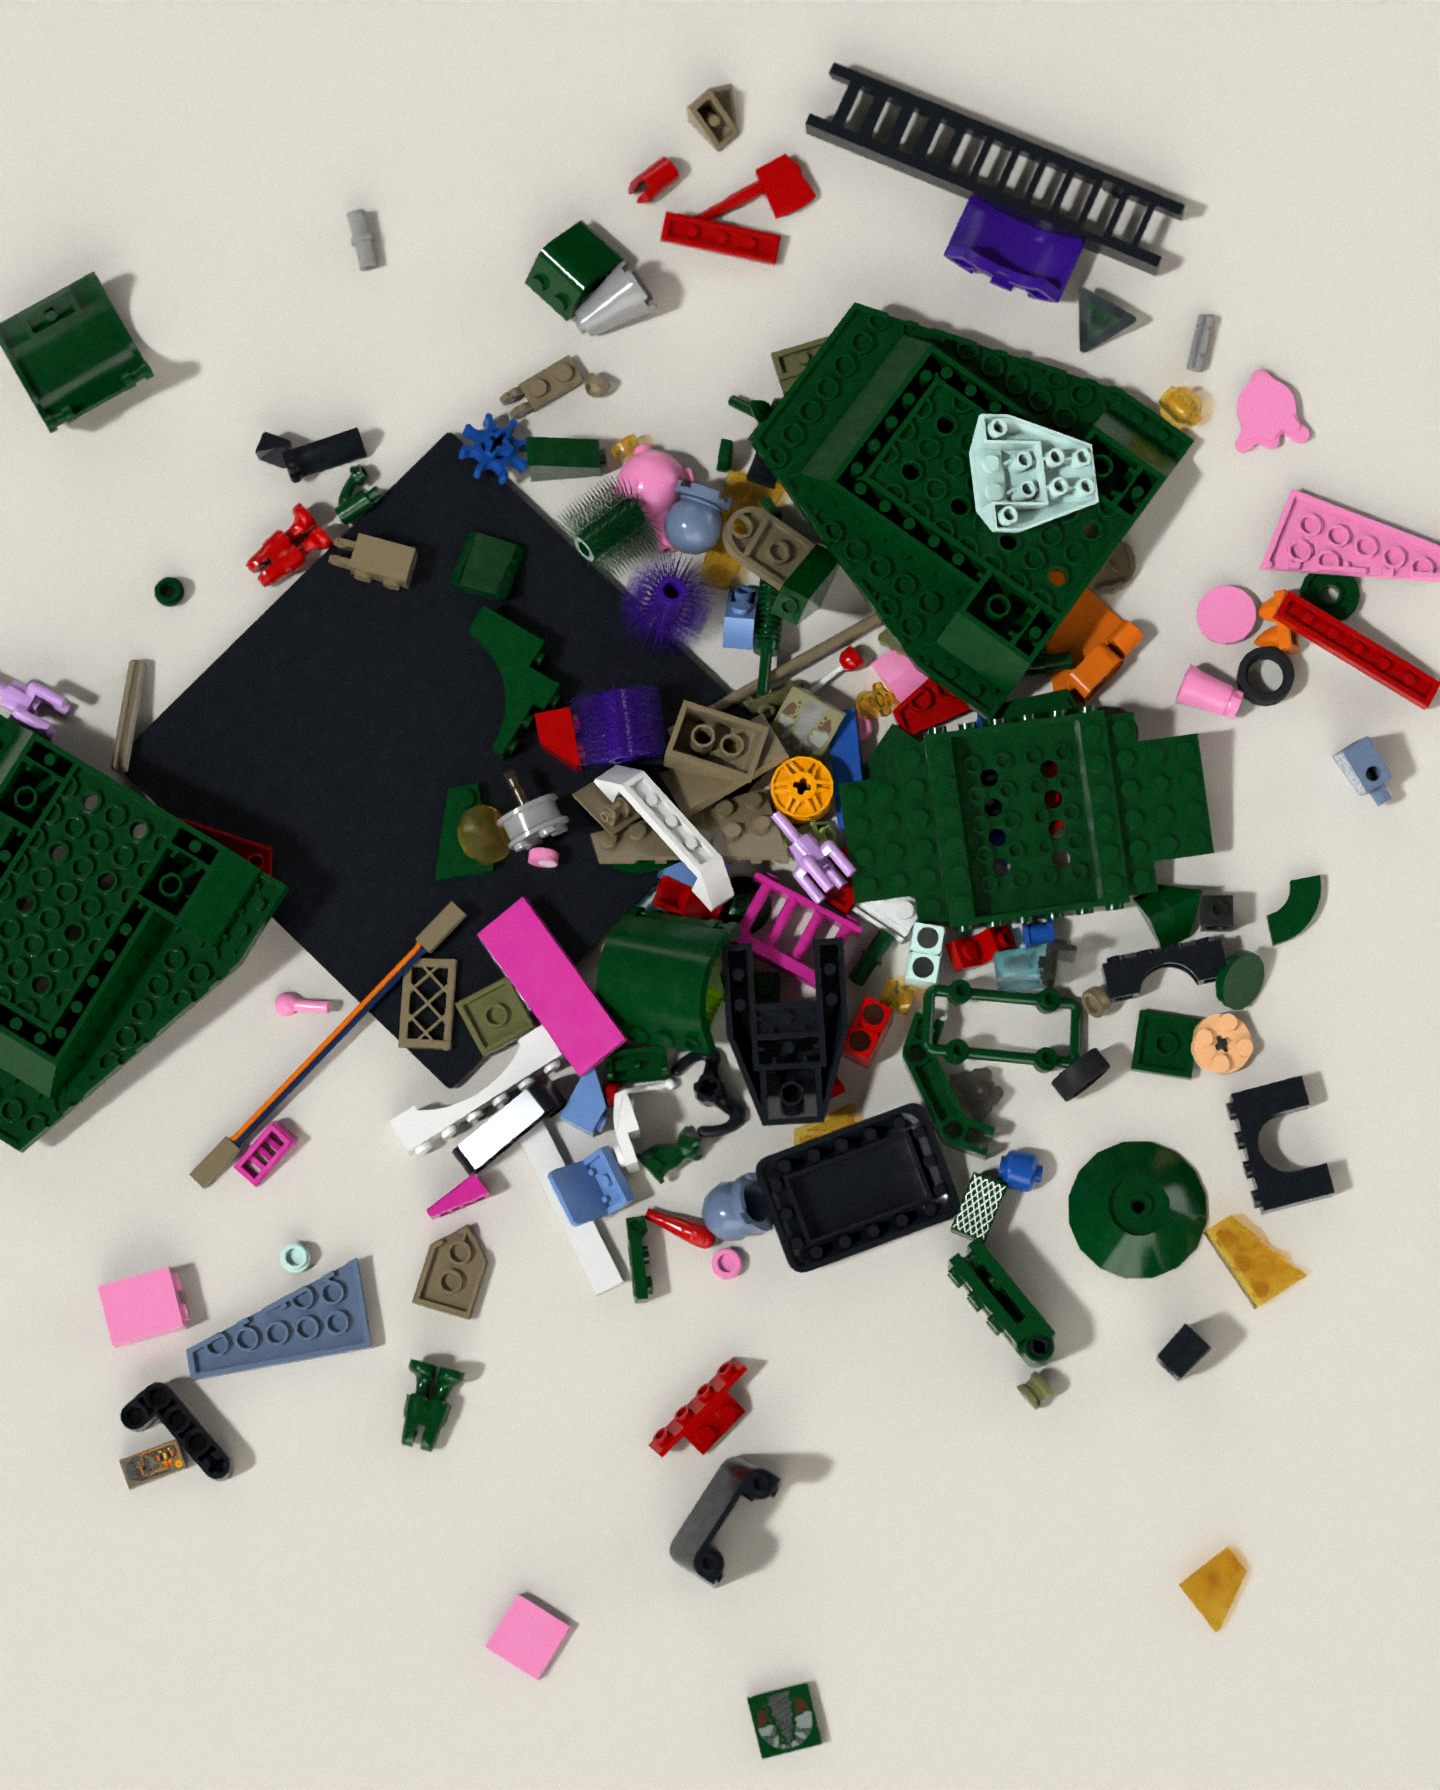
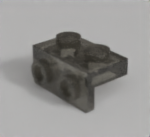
(1058, 950)

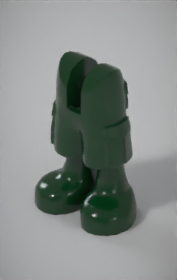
(427, 1412)

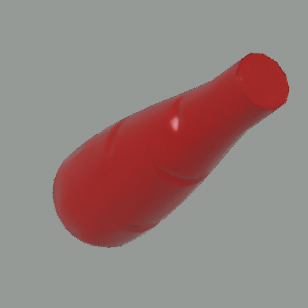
(686, 1229)

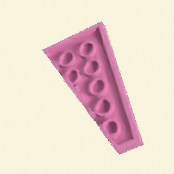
(1335, 541)

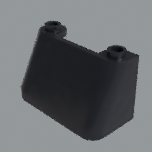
(692, 1543)

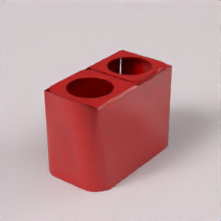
(876, 1041)

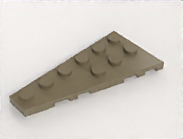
(734, 827)

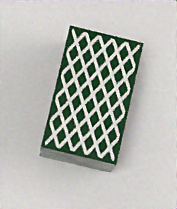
(978, 1208)

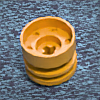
(815, 801)

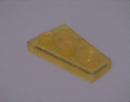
(1251, 1263)

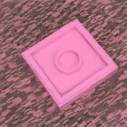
(528, 1637)

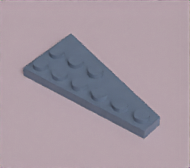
(302, 1326)

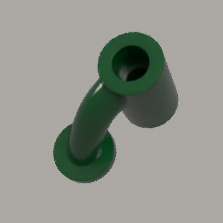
(352, 507)

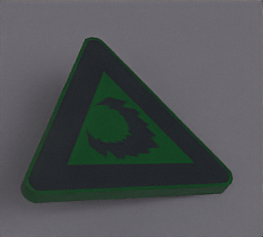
(1099, 319)

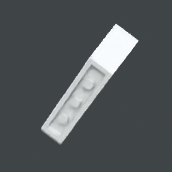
(712, 881)

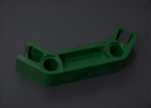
(938, 1095)

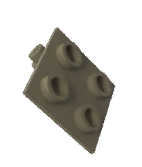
(609, 815)

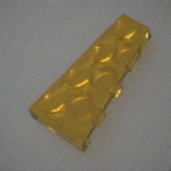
(717, 562)

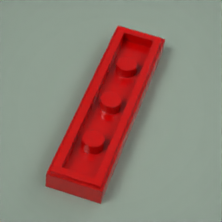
(720, 238)

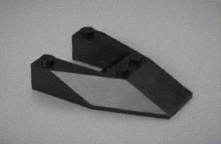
(787, 1048)

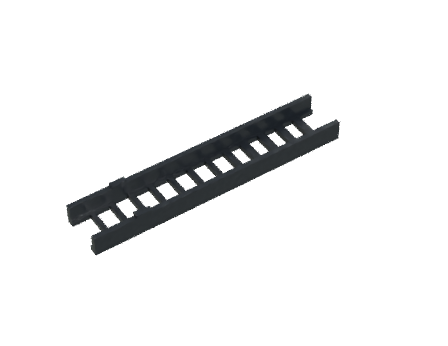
(943, 178)

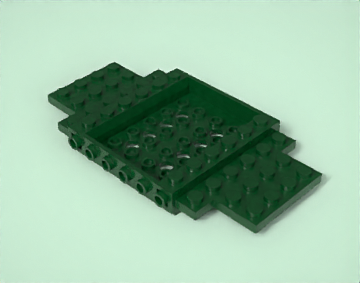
(1119, 805)

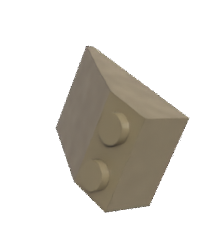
(715, 744)

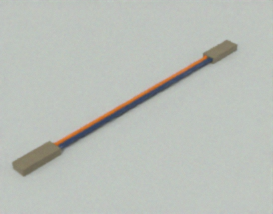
(226, 1150)

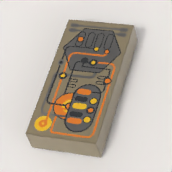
(153, 1464)

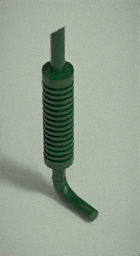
(768, 625)

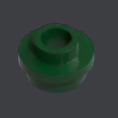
(163, 585)

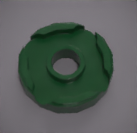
(1344, 586)

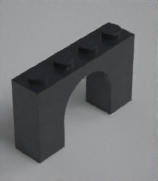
(1272, 1187)

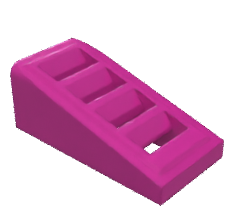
(274, 1127)
(463, 1195)

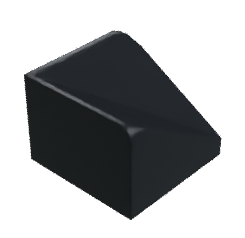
(271, 448)

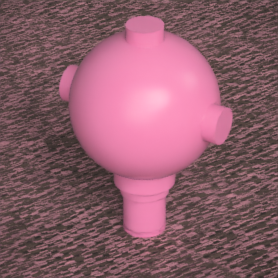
(654, 478)

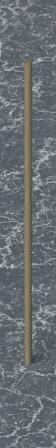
(809, 656)

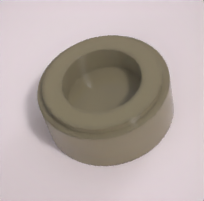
(1096, 1001)

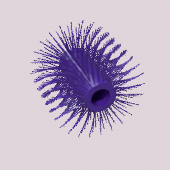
(666, 603)
(618, 726)

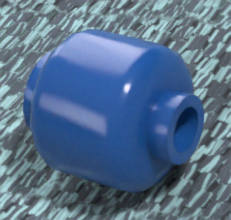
(1020, 1170)

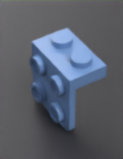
(591, 1187)

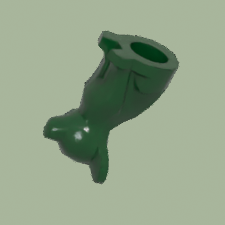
(664, 1157)

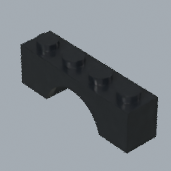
(1125, 976)

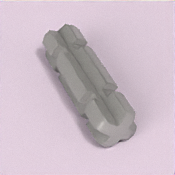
(1200, 342)

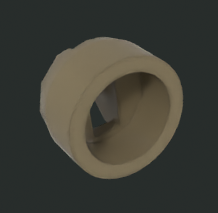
(596, 386)

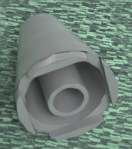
(614, 302)

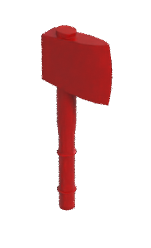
(778, 181)

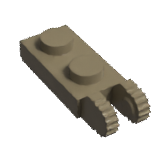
(544, 387)

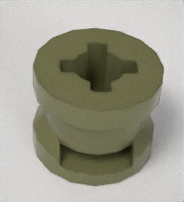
(1035, 1390)

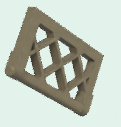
(447, 1018)

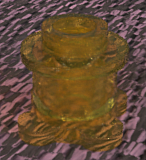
(875, 701)

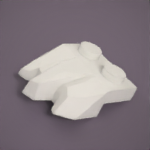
(626, 1131)

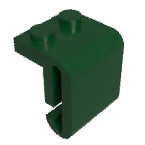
(571, 268)

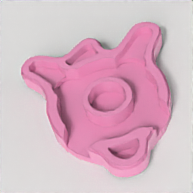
(1266, 412)

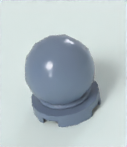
(695, 520)
(736, 1209)

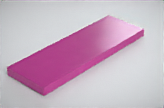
(552, 986)

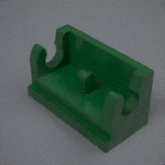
(637, 1065)

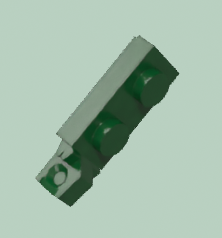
(638, 1256)

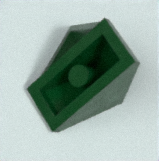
(1169, 912)

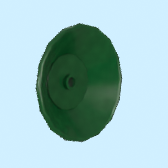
(1133, 1241)

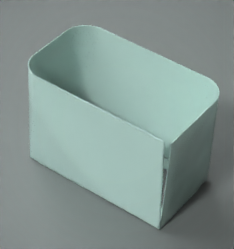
(931, 953)

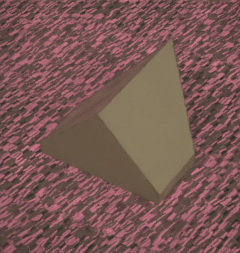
(714, 116)

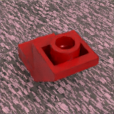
(978, 950)

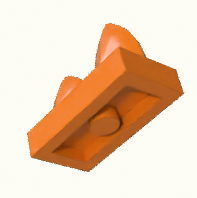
(1279, 635)

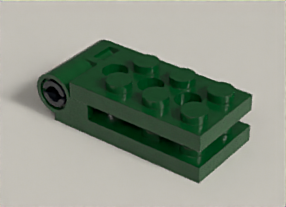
(1030, 1332)

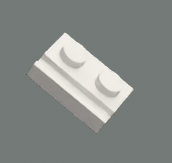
(892, 915)

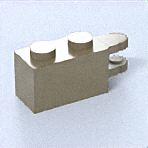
(377, 560)

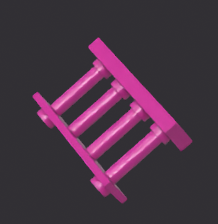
(767, 950)

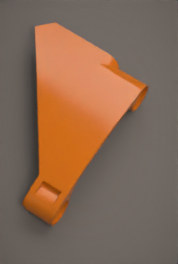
(1096, 642)

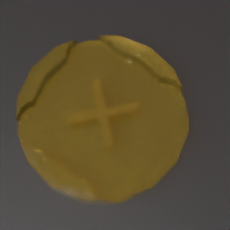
(482, 836)

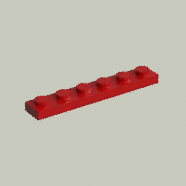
(1356, 650)

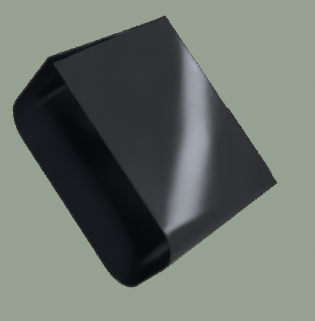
(1183, 1352)

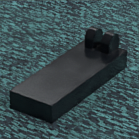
(323, 454)

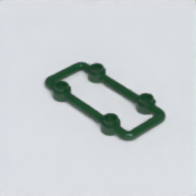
(958, 1051)

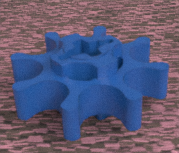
(495, 438)

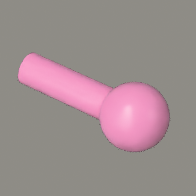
(287, 1004)

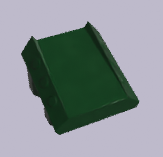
(487, 566)

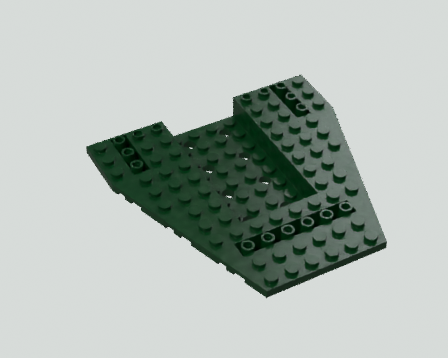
(936, 577)
(147, 946)

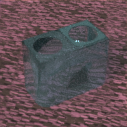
(1017, 969)

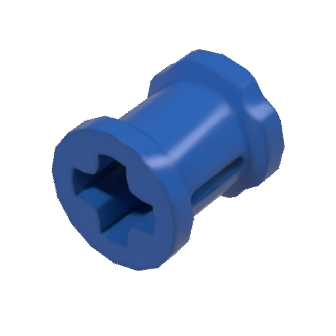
(1038, 933)

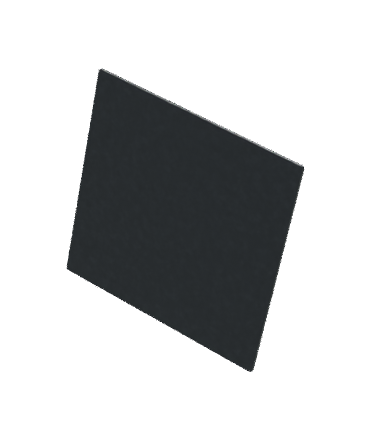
(370, 701)

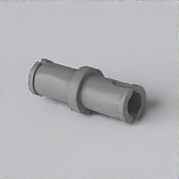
(362, 240)

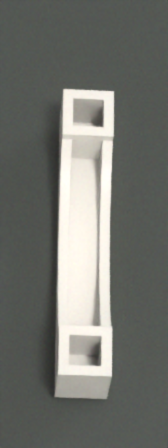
(422, 1127)

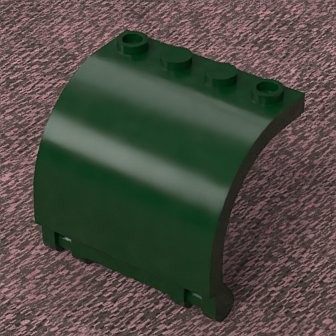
(72, 352)
(659, 974)

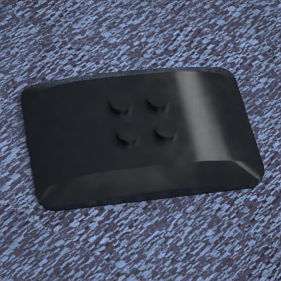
(857, 1187)

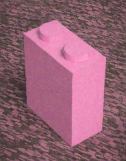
(143, 1307)

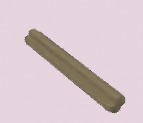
(128, 716)

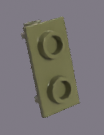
(769, 703)

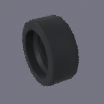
(1269, 654)
(1080, 1074)

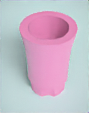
(1208, 693)

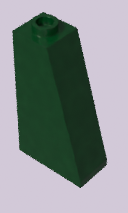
(806, 586)

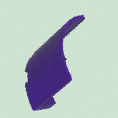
(1013, 252)

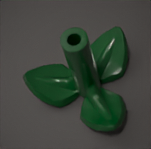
(755, 408)

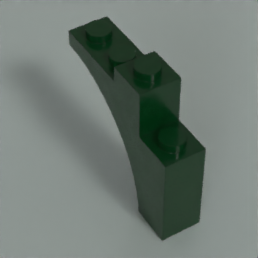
(526, 689)

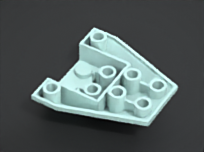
(1028, 473)

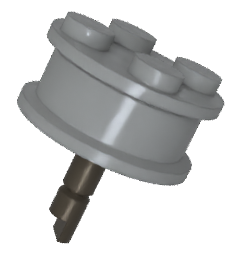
(532, 818)

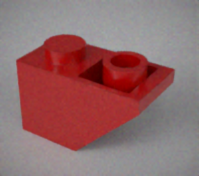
(558, 736)

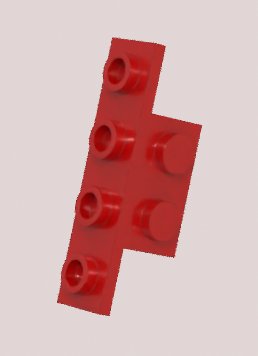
(705, 1415)

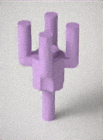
(27, 703)
(813, 860)

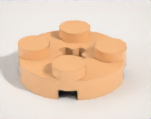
(1238, 1046)

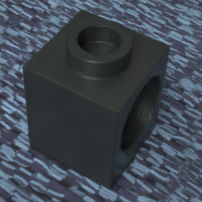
(1216, 913)

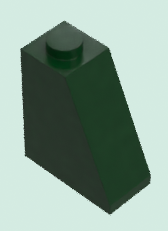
(564, 458)

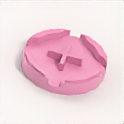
(1226, 615)

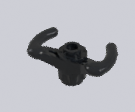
(710, 1092)

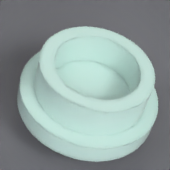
(295, 1257)

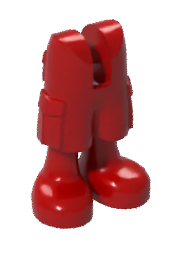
(282, 553)

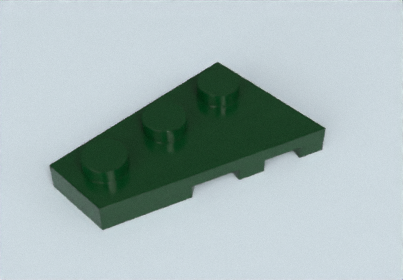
(1036, 704)
(452, 859)

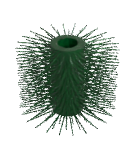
(609, 529)

